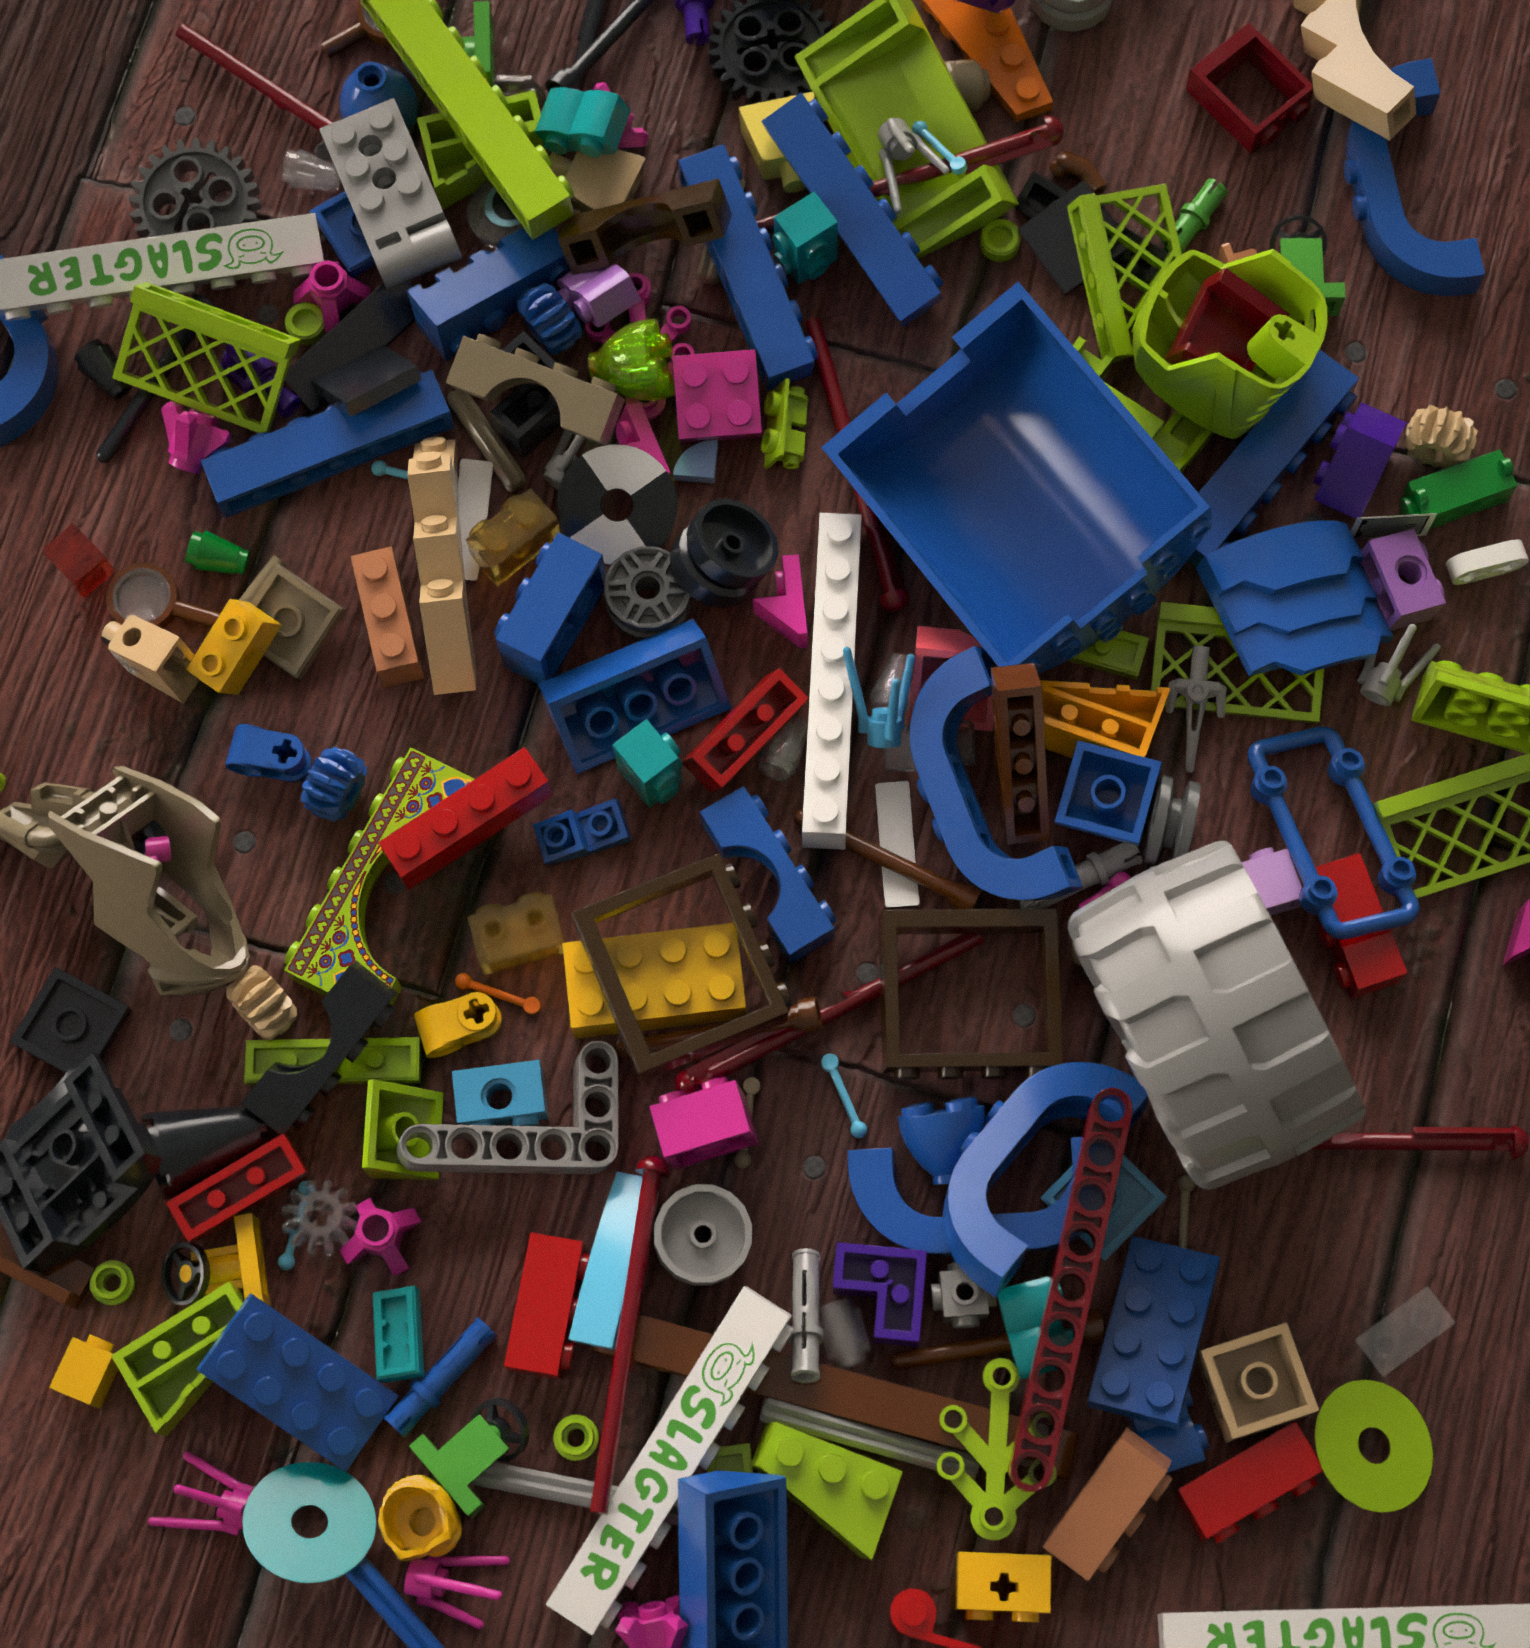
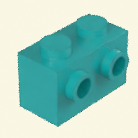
(805, 239)
(649, 763)

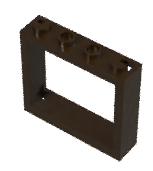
(968, 921)
(759, 956)

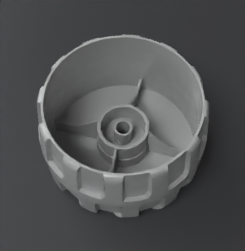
(1214, 1016)

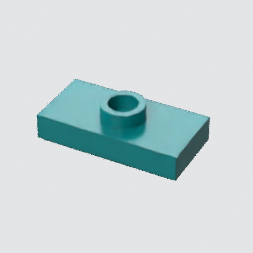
(398, 1334)

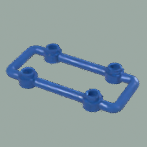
(1320, 891)

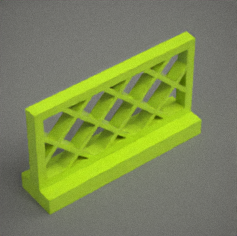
(1100, 269)
(214, 323)
(1206, 622)
(1445, 796)

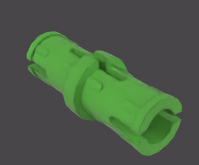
(1195, 215)

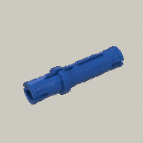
(440, 1377)

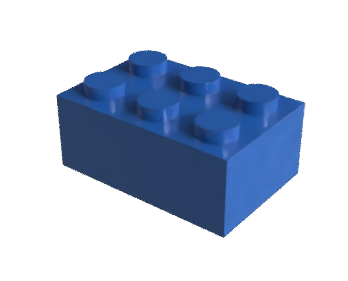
(551, 609)

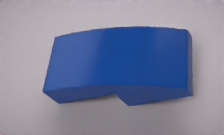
(582, 833)

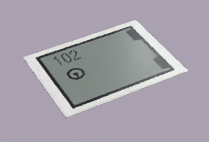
(1386, 525)

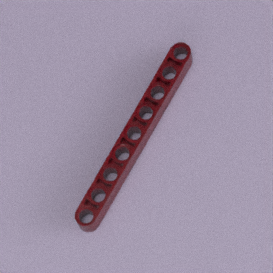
(1085, 1270)

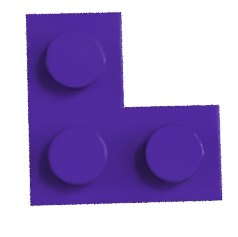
(1363, 450)
(893, 1278)

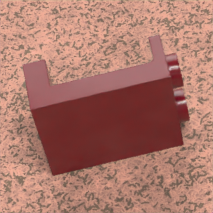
(1223, 320)

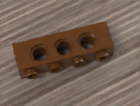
(1020, 753)

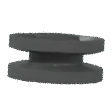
(637, 571)
(1171, 820)

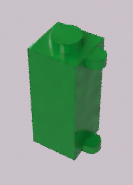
(1460, 489)

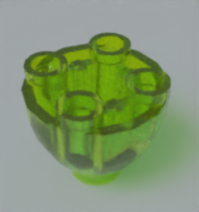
(636, 361)

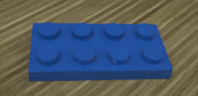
(1154, 1332)
(297, 1382)

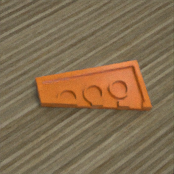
(1000, 49)

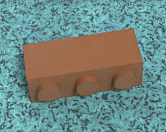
(387, 617)
(1109, 1505)

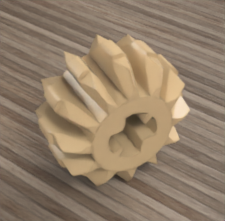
(1440, 437)
(262, 1002)

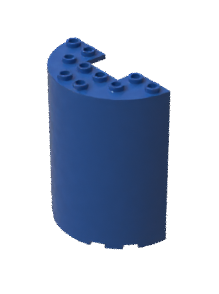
(1024, 489)

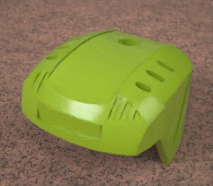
(1212, 387)

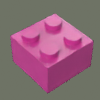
(717, 396)
(703, 1123)

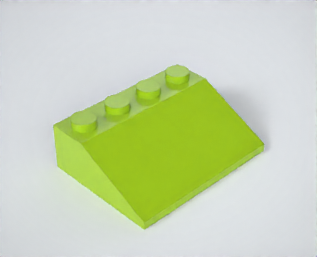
(1474, 705)

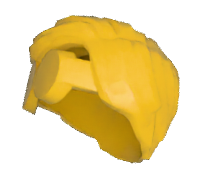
(420, 1518)

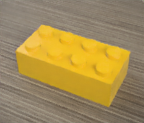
(666, 976)

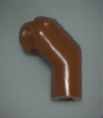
(1080, 167)

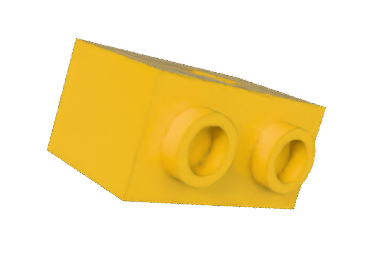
(233, 647)
(1028, 1573)

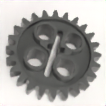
(164, 187)

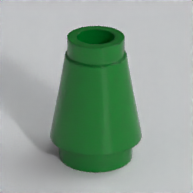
(216, 554)

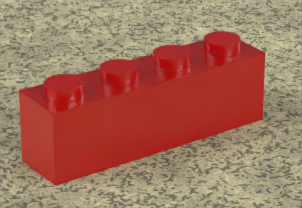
(466, 818)

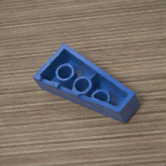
(486, 289)

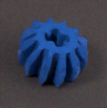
(549, 318)
(334, 784)

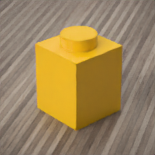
(86, 1371)

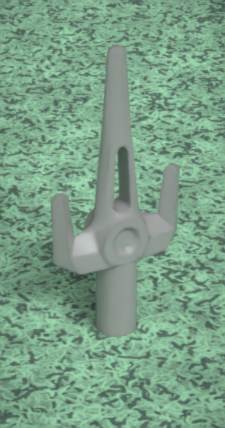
(1196, 691)

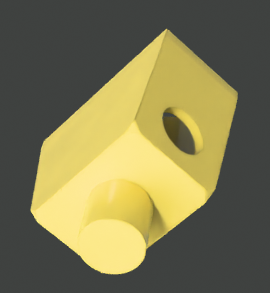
(763, 149)

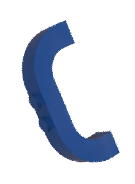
(1401, 251)
(31, 379)
(948, 790)
(1066, 1090)
(878, 1196)

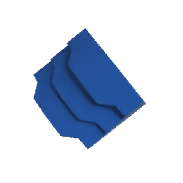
(1295, 598)

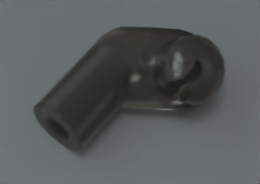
(516, 84)

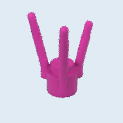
(229, 1505)
(428, 1579)

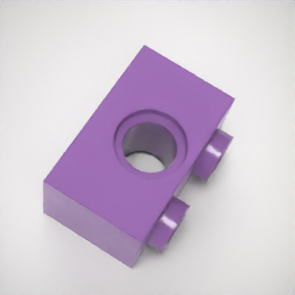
(1399, 601)

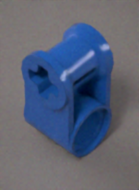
(262, 751)

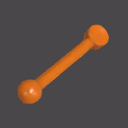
(531, 1004)

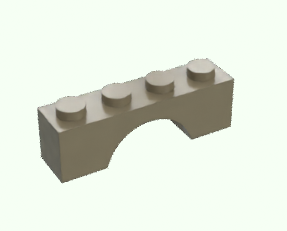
(488, 372)

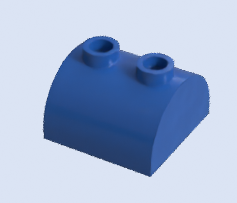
(1109, 793)

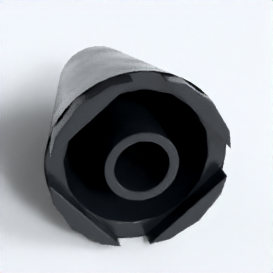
(201, 1142)

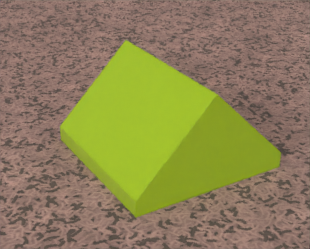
(389, 1112)

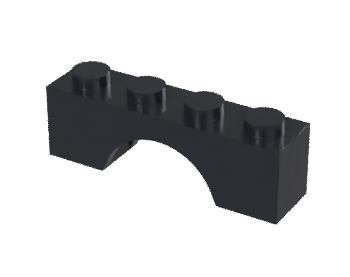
(286, 1090)

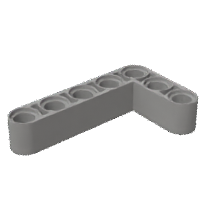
(529, 1138)

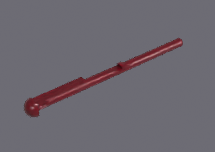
(277, 94)
(988, 154)
(895, 596)
(762, 1044)
(1435, 1139)
(652, 1169)

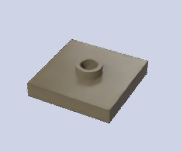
(305, 618)

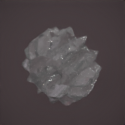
(302, 1212)

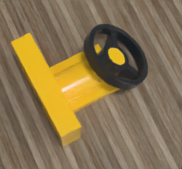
(211, 1268)

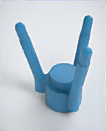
(886, 722)

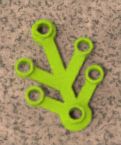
(992, 1457)

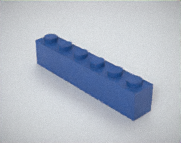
(862, 220)
(750, 276)
(324, 446)
(1273, 450)

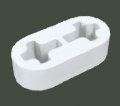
(1487, 562)

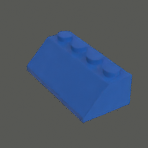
(657, 679)
(733, 1560)

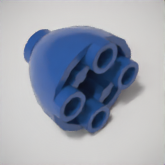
(375, 84)
(938, 1134)

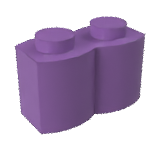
(598, 293)

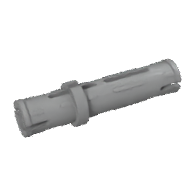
(1095, 870)
(805, 1351)

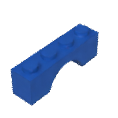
(740, 830)

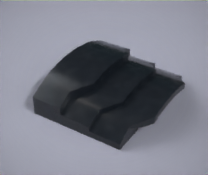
(72, 1167)

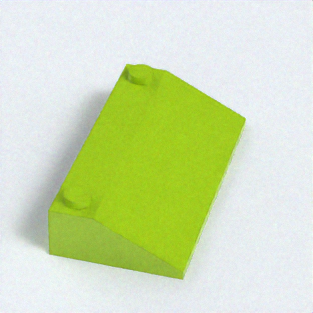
(888, 68)

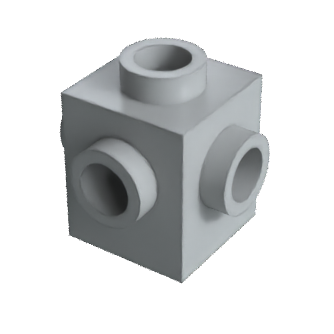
(953, 1309)

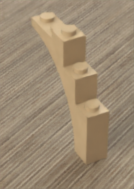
(1349, 72)
(440, 565)

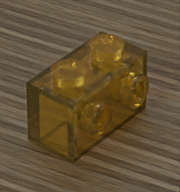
(512, 536)
(516, 932)

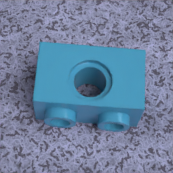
(477, 1085)

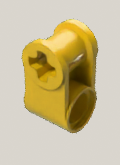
(452, 1024)

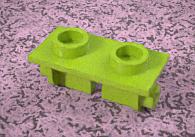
(784, 408)

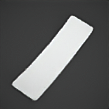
(473, 498)
(896, 836)

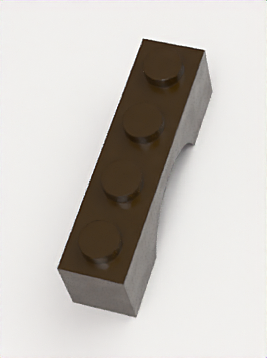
(684, 214)

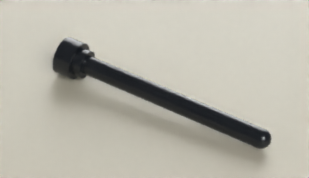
(572, 76)
(143, 398)

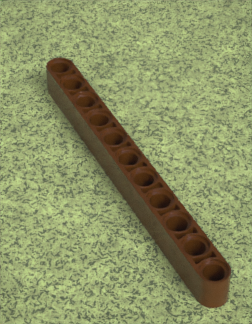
(840, 1393)

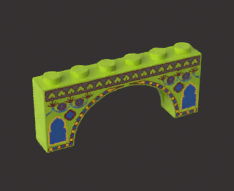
(338, 925)

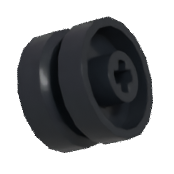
(724, 553)

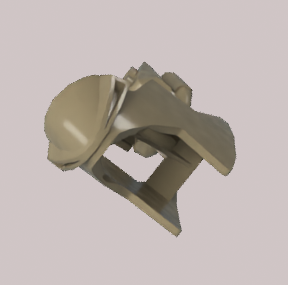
(125, 883)

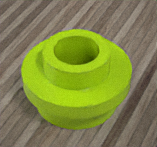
(103, 1273)
(562, 1432)

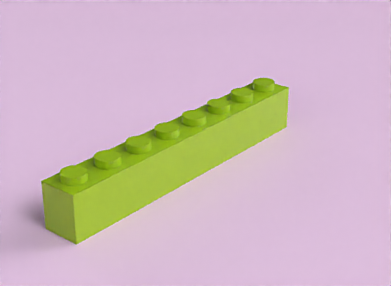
(475, 112)

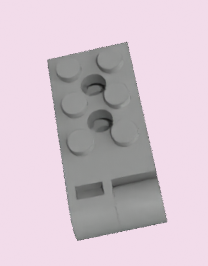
(390, 193)

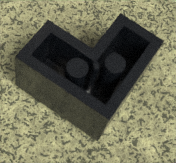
(530, 410)

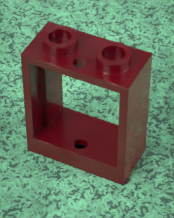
(1254, 47)

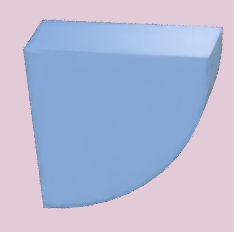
(698, 463)

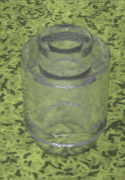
(844, 1333)

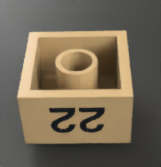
(1256, 1382)

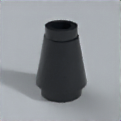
(98, 364)

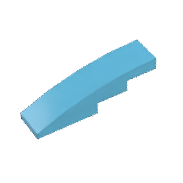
(605, 1277)

